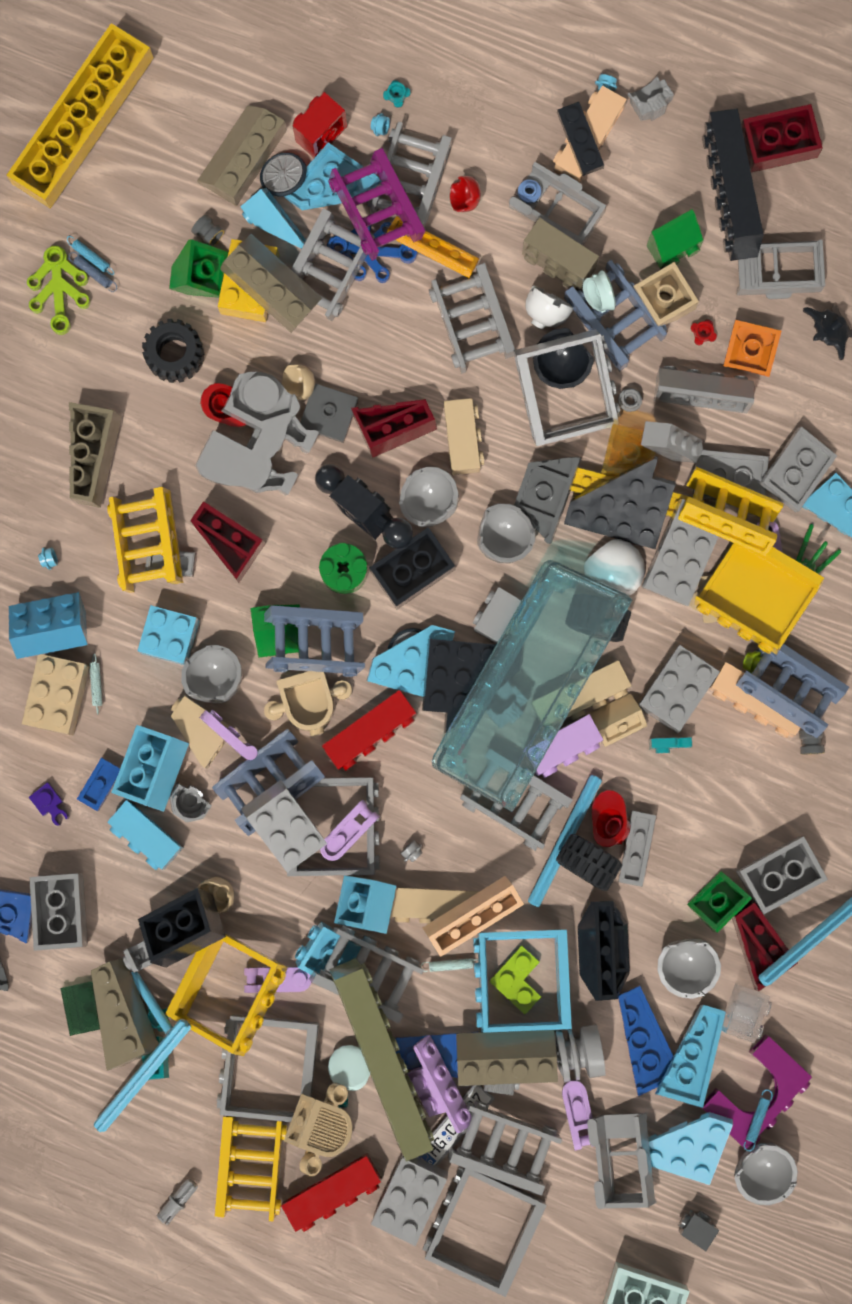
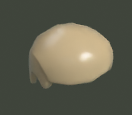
(298, 381)
(221, 890)

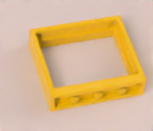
(194, 979)

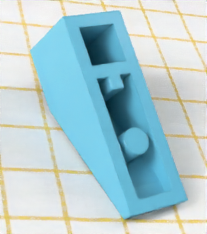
(269, 216)

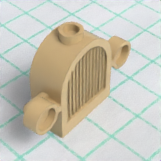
(307, 701)
(320, 1128)

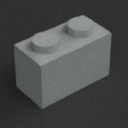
(496, 615)

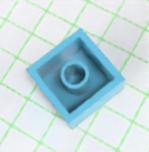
(168, 635)
(365, 904)

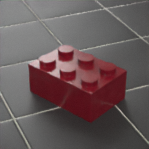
(781, 138)

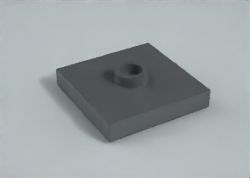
(329, 412)

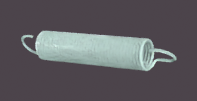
(95, 684)
(450, 964)

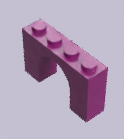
(788, 1081)

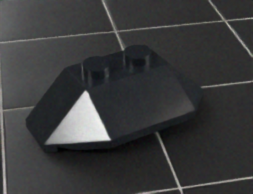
(603, 950)

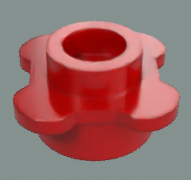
(706, 326)

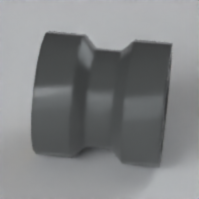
(207, 230)
(810, 744)

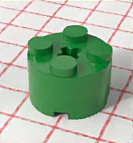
(341, 555)

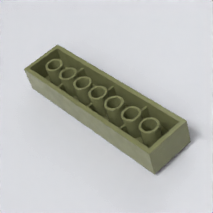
(380, 1055)

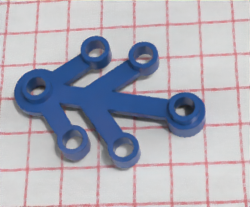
(349, 248)

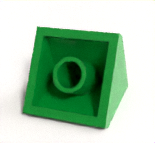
(719, 902)

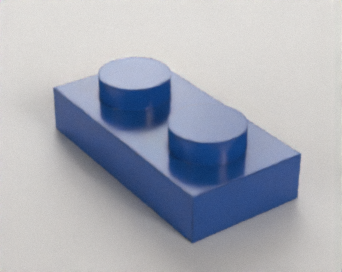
(99, 784)

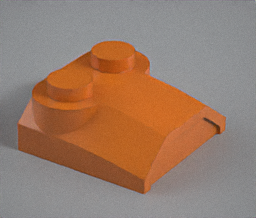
(752, 348)

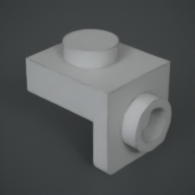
(136, 957)

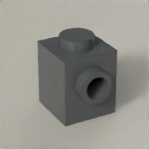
(698, 1229)

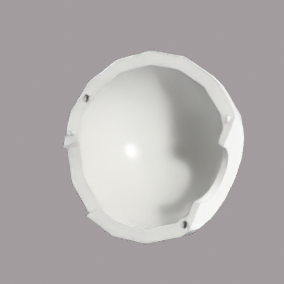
(617, 566)

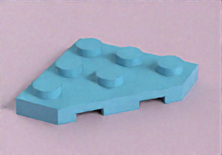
(316, 190)
(405, 663)
(691, 1147)

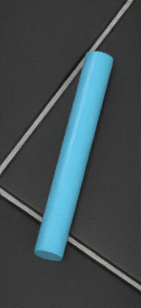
(151, 1003)

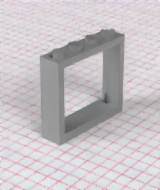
(607, 387)
(373, 860)
(226, 1074)
(520, 1248)

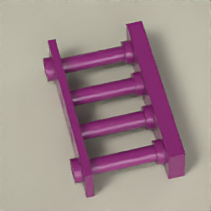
(389, 186)

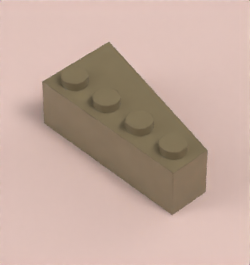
(91, 451)
(121, 1015)

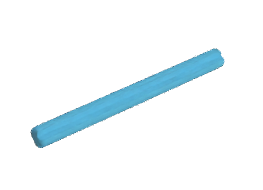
(570, 828)
(806, 944)
(142, 1075)

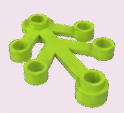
(57, 286)

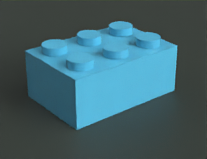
(150, 768)

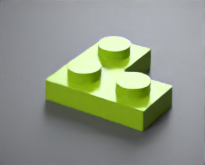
(511, 982)

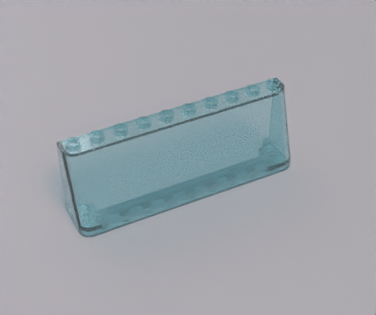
(530, 683)

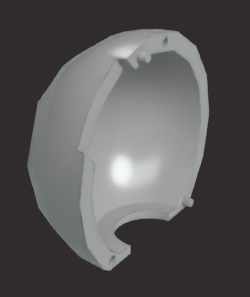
(429, 496)
(505, 534)
(212, 674)
(689, 968)
(766, 1174)

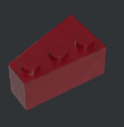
(393, 425)
(228, 539)
(758, 942)

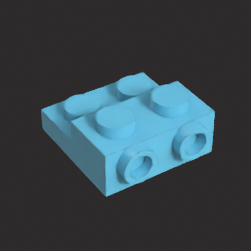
(320, 947)

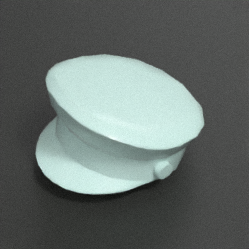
(599, 292)
(348, 1067)

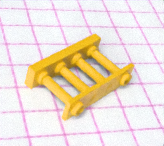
(724, 524)
(167, 547)
(231, 1153)

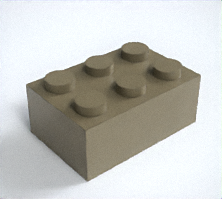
(559, 255)

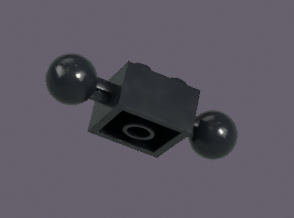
(363, 506)

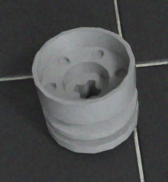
(580, 1053)

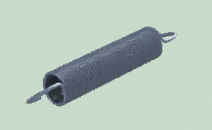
(92, 271)

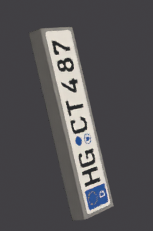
(445, 1134)

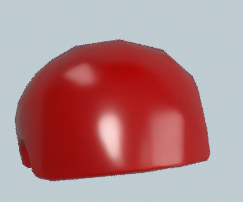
(465, 194)

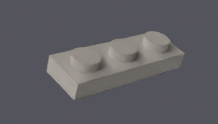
(637, 849)

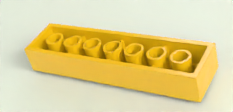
(80, 115)

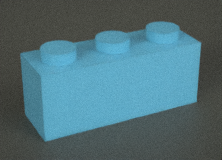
(144, 835)

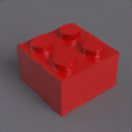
(319, 124)

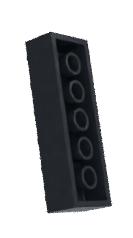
(733, 185)

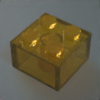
(624, 450)

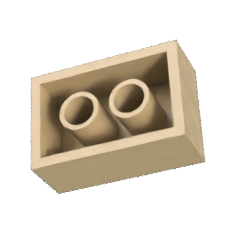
(55, 694)

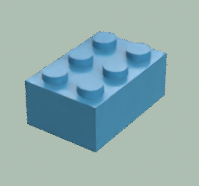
(47, 625)

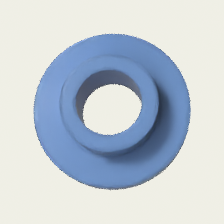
(529, 198)

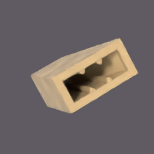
(201, 738)

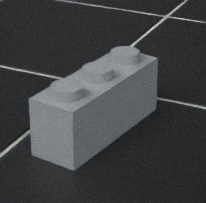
(671, 442)

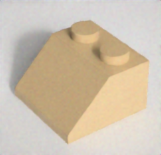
(667, 295)

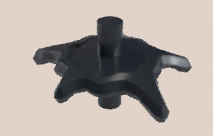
(830, 328)

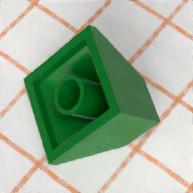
(198, 270)
(265, 633)

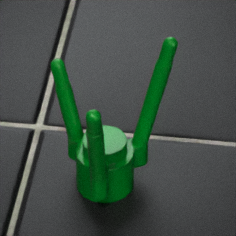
(811, 563)

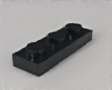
(580, 138)

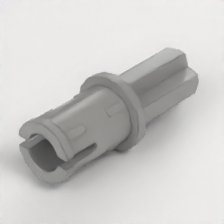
(177, 1201)

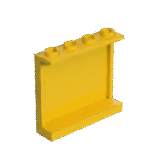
(759, 595)

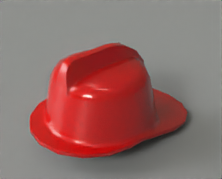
(213, 401)
(610, 819)

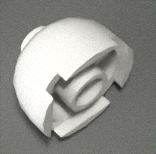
(546, 308)

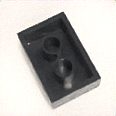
(412, 568)
(181, 927)

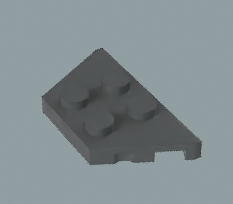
(546, 493)

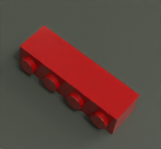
(369, 730)
(332, 1192)

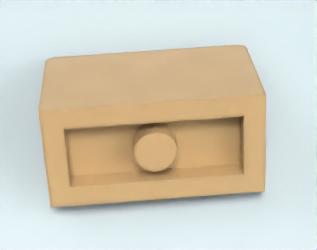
(618, 719)

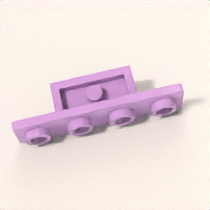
(437, 1087)

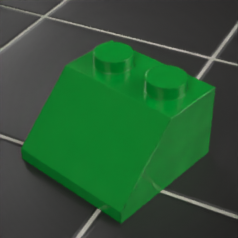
(675, 240)

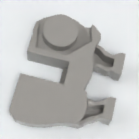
(269, 409)

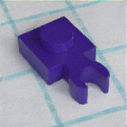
(47, 801)

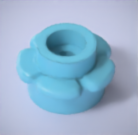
(606, 81)
(380, 124)
(48, 558)

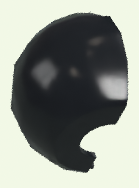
(564, 366)

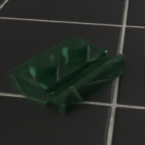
(80, 1008)

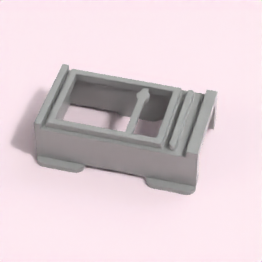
(566, 186)
(751, 272)
(621, 1126)

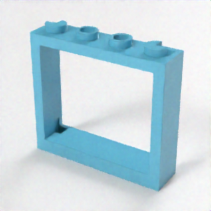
(562, 981)

